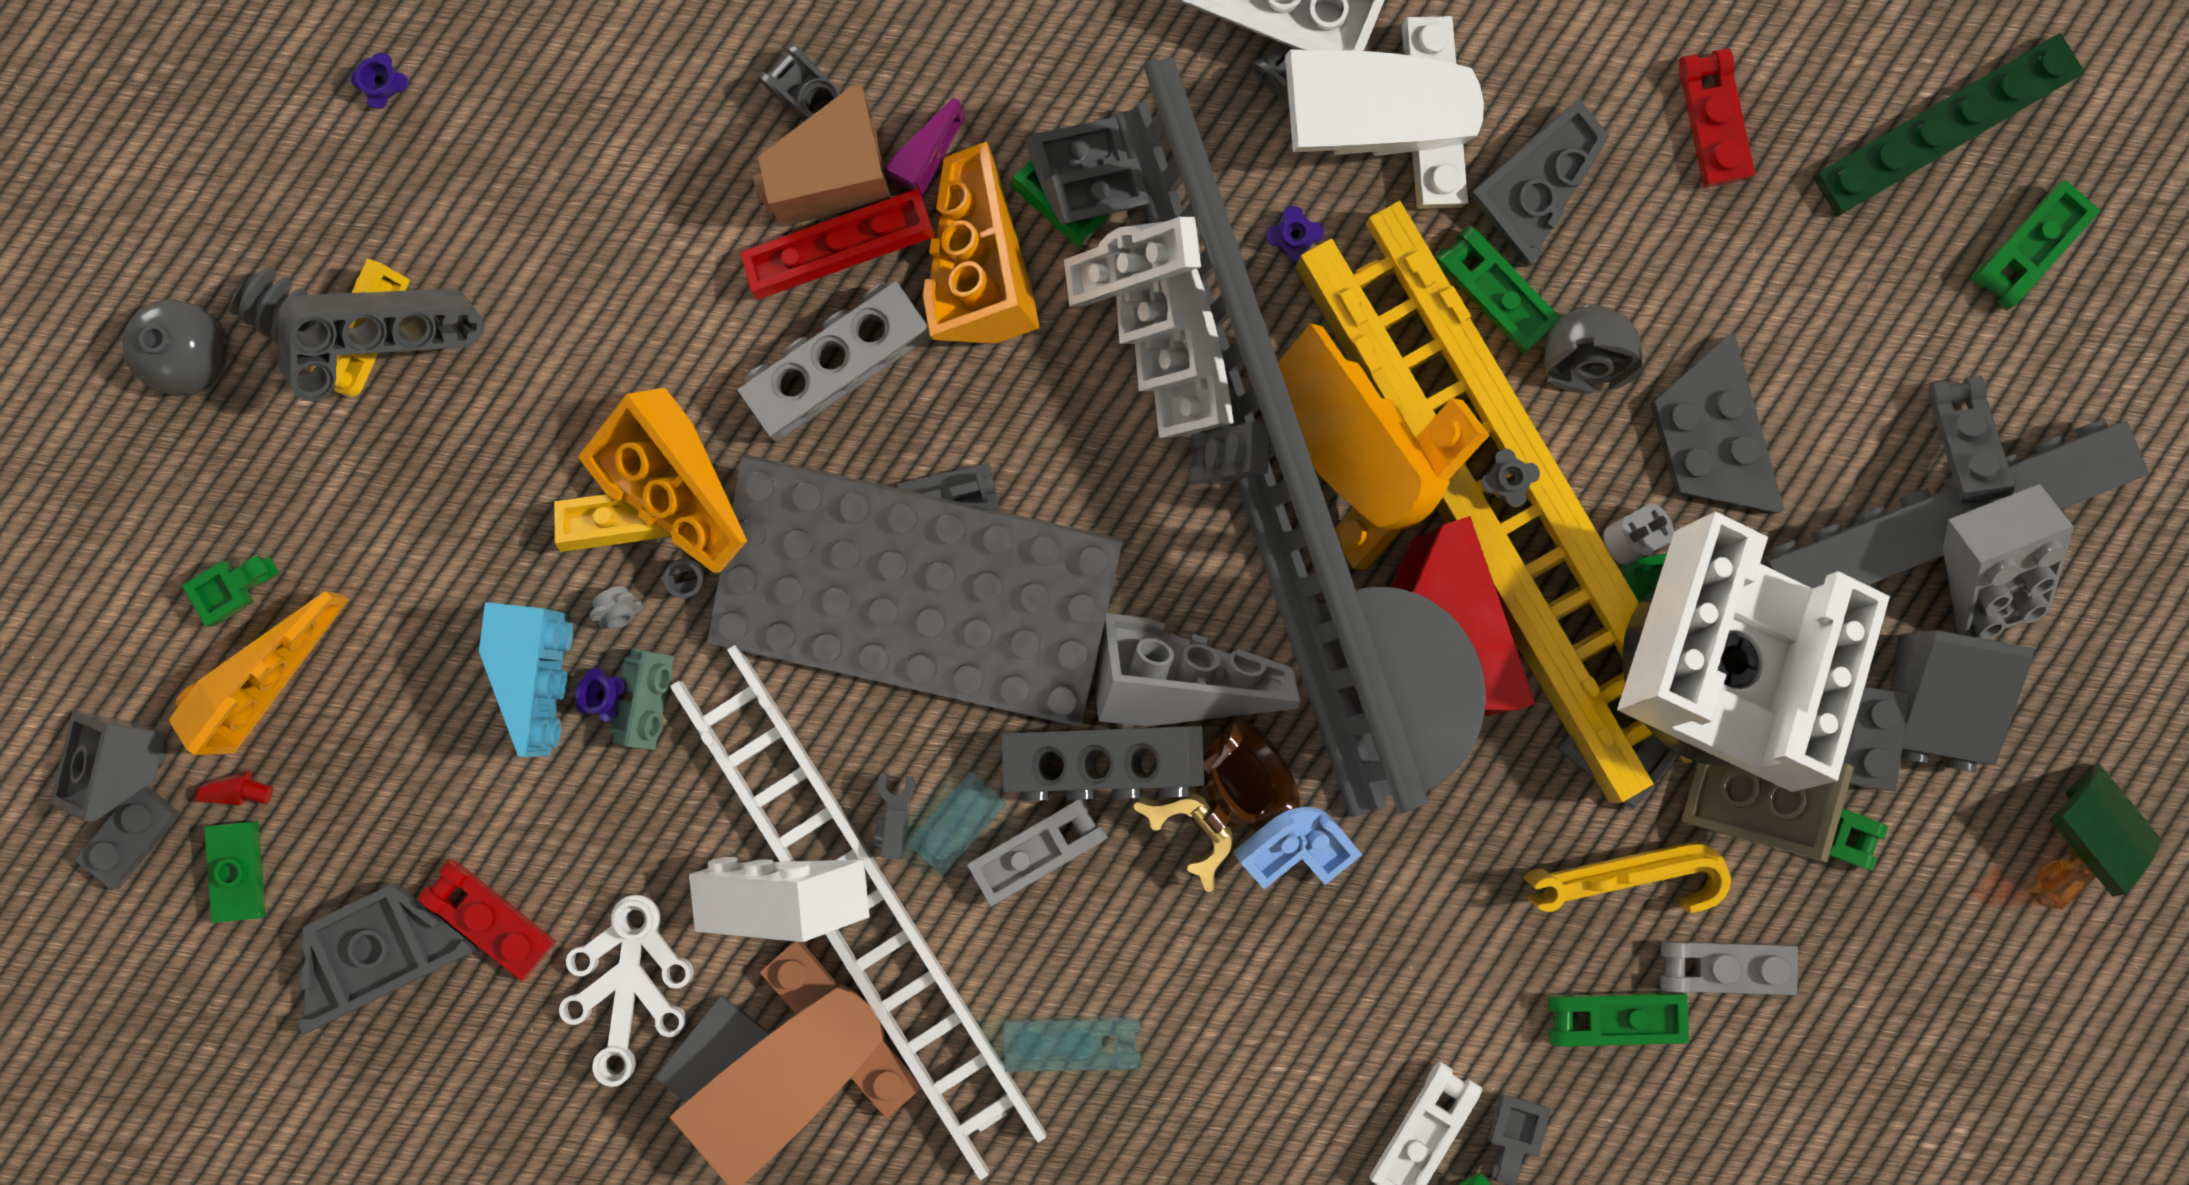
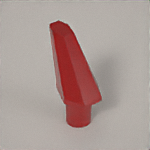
(234, 790)

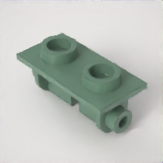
(641, 721)

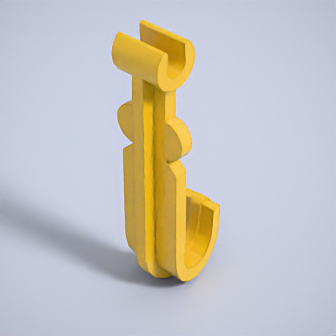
(1636, 871)

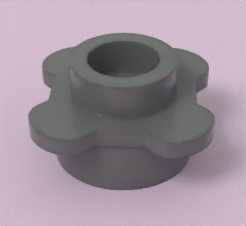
(1496, 481)

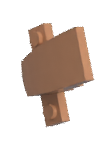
(794, 1071)

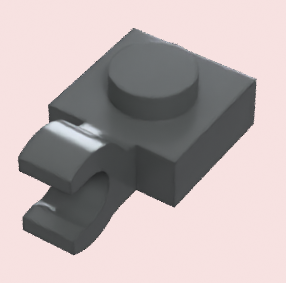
(893, 829)
(1519, 1130)

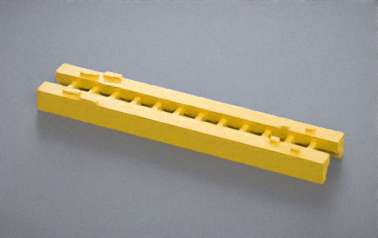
(1530, 619)

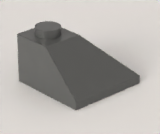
(105, 764)

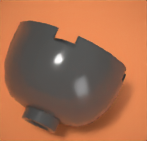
(175, 347)
(1592, 348)

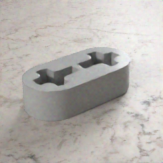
(1638, 534)

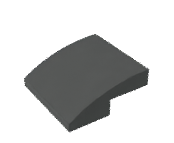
(1086, 171)
(710, 1048)

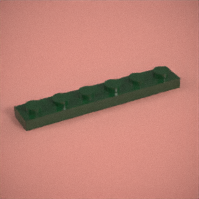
(1948, 124)

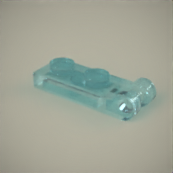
(1070, 1044)

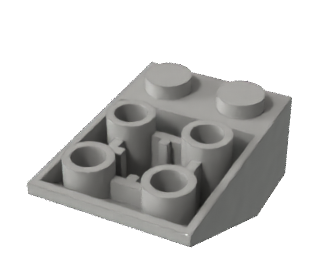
(2005, 561)

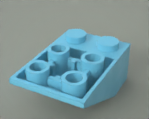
(524, 665)

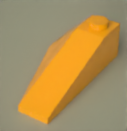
(977, 268)
(233, 697)

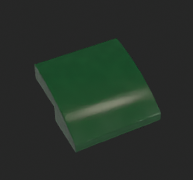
(2107, 831)

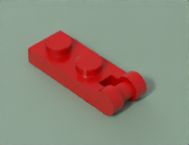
(1716, 119)
(488, 920)

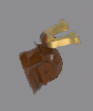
(1242, 786)

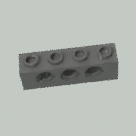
(1029, 756)

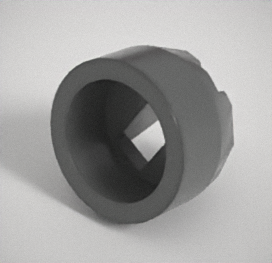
(687, 587)

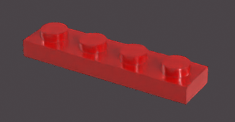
(837, 244)

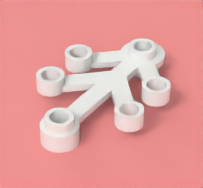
(627, 981)

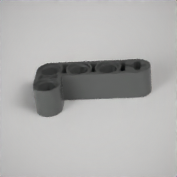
(440, 322)

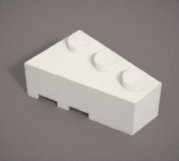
(778, 898)

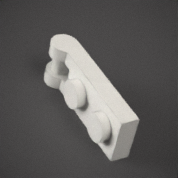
(1426, 1130)

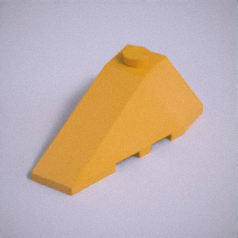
(660, 468)

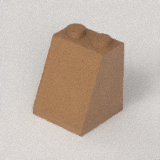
(824, 164)

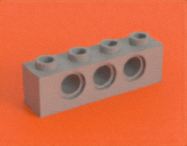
(824, 387)

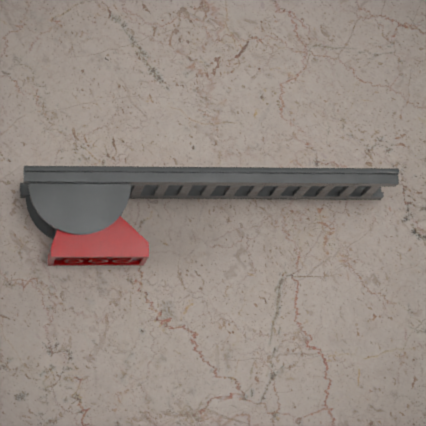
(1387, 669)

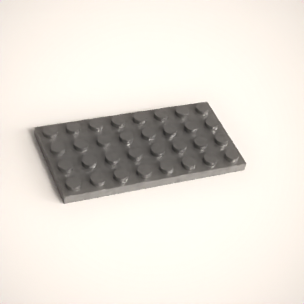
(915, 590)

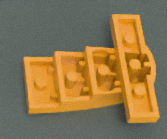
(1368, 448)

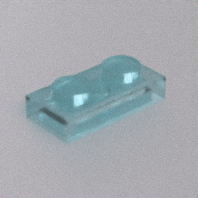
(957, 823)

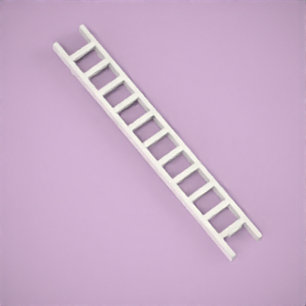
(884, 892)

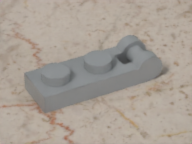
(1035, 852)
(1730, 967)

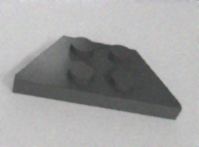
(1716, 435)
(372, 952)

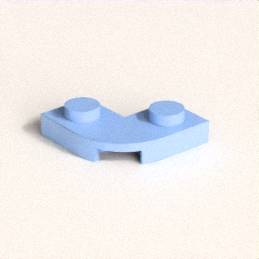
(1294, 836)

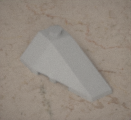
(1168, 679)

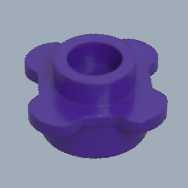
(369, 70)
(1281, 234)
(588, 694)

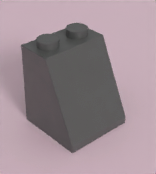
(1959, 695)

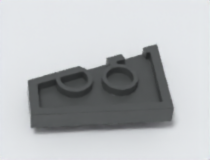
(1534, 184)

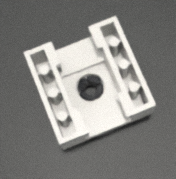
(1787, 651)

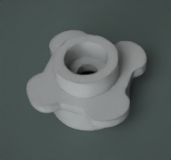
(615, 608)

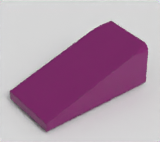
(921, 156)

